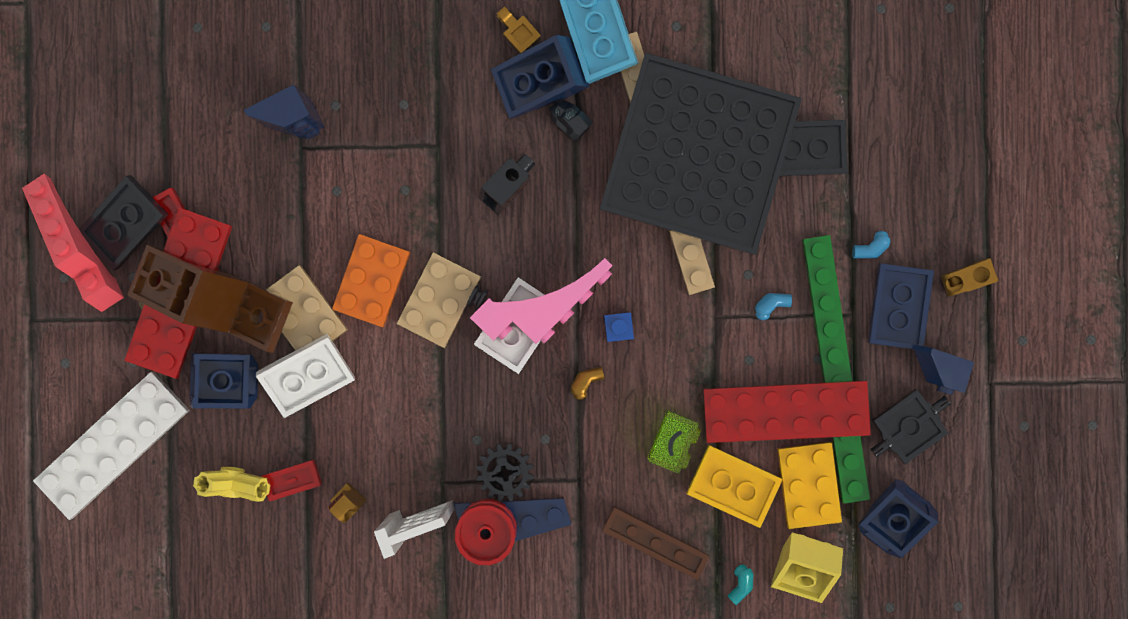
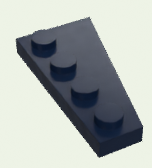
(532, 515)

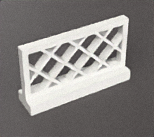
(396, 530)

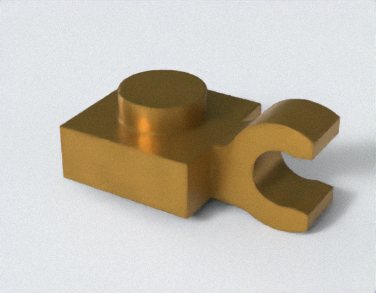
(519, 32)

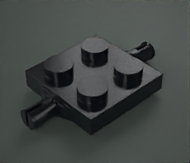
(910, 426)

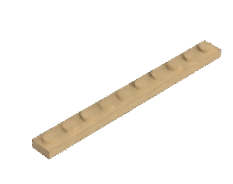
(687, 249)

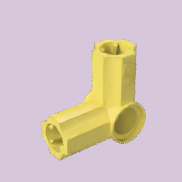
(231, 483)

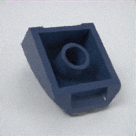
(223, 381)
(898, 519)

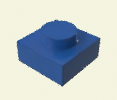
(618, 327)

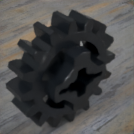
(507, 483)

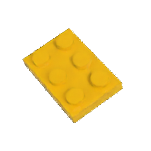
(809, 485)
(734, 486)

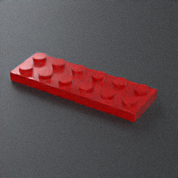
(158, 339)
(787, 411)

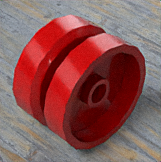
(487, 548)

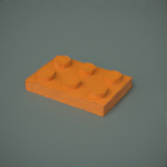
(371, 280)

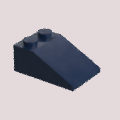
(540, 76)

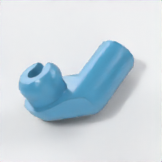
(874, 249)
(770, 302)

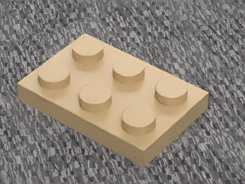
(438, 300)
(310, 312)

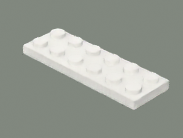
(111, 445)

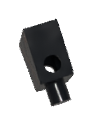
(499, 191)

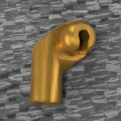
(583, 380)

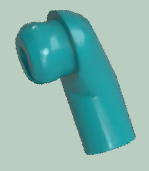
(744, 586)

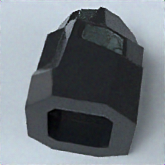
(570, 120)

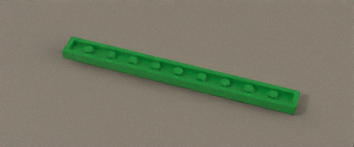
(834, 359)

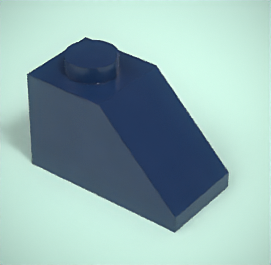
(944, 369)

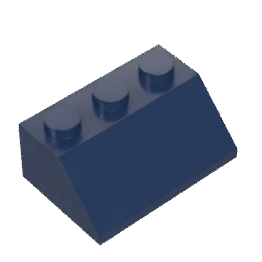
(288, 113)

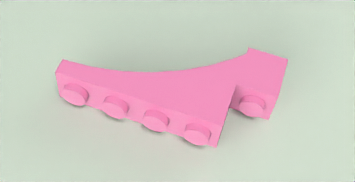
(541, 313)

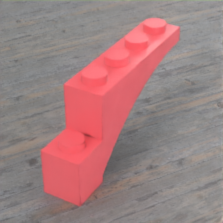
(69, 247)

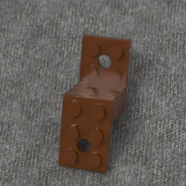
(209, 298)

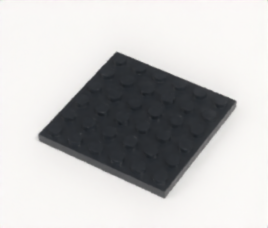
(700, 154)

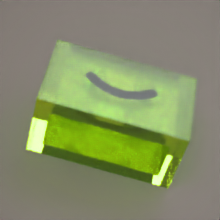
(674, 441)

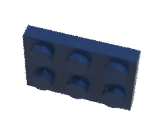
(900, 306)

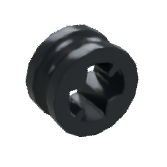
(477, 297)

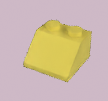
(808, 567)

